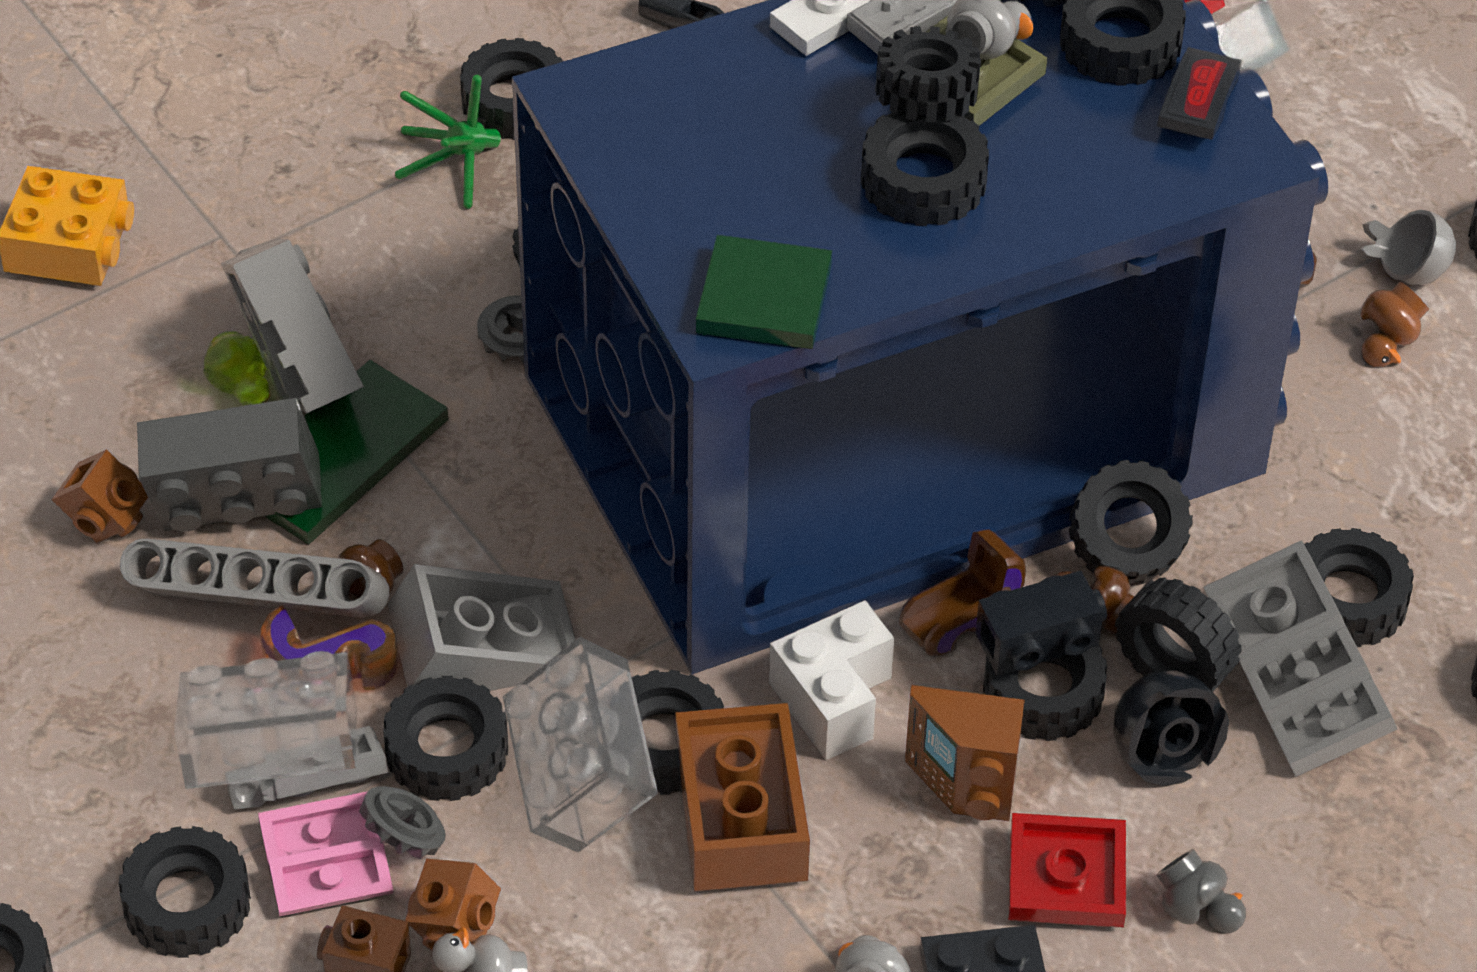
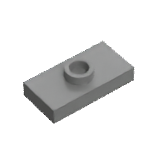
(884, 17)

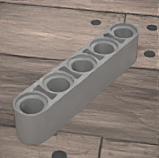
(230, 572)

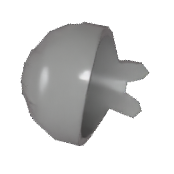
(1413, 248)

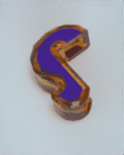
(368, 645)

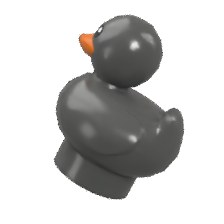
(1200, 884)

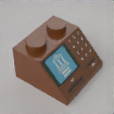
(965, 748)

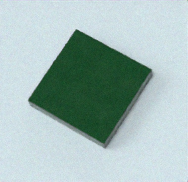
(764, 291)

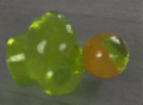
(237, 368)

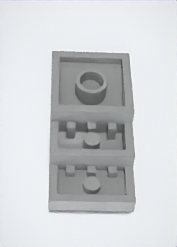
(1301, 659)

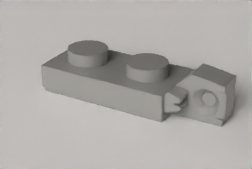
(369, 763)

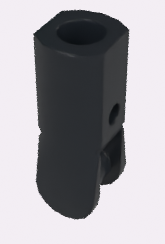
(676, 12)

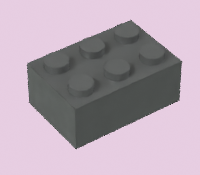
(229, 465)

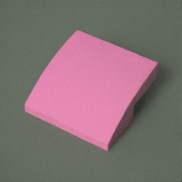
(323, 855)

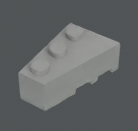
(291, 325)

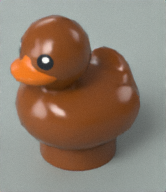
(1398, 317)

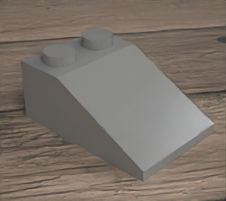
(477, 625)

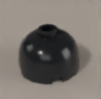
(1169, 726)

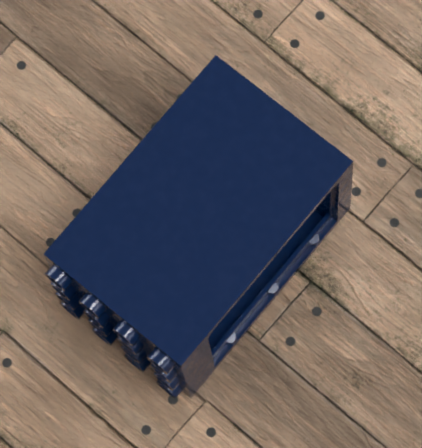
(961, 373)

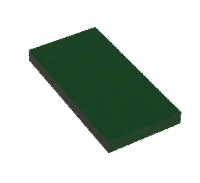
(362, 442)

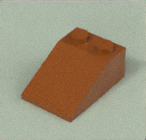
(742, 797)

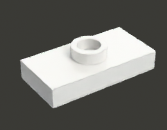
(812, 22)

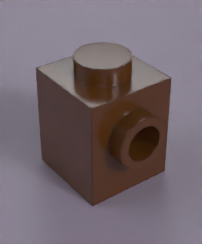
(364, 943)

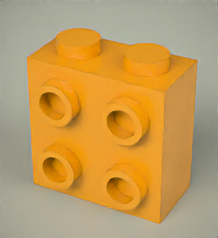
(65, 225)

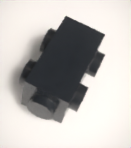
(1040, 622)

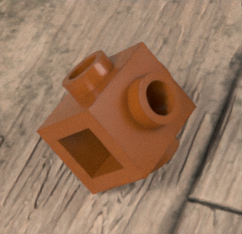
(102, 497)
(450, 898)

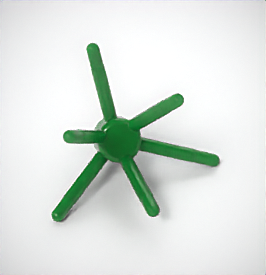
(461, 138)

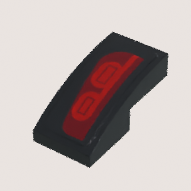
(1199, 93)

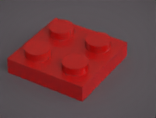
(1067, 870)

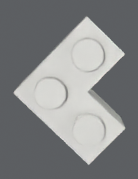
(828, 676)

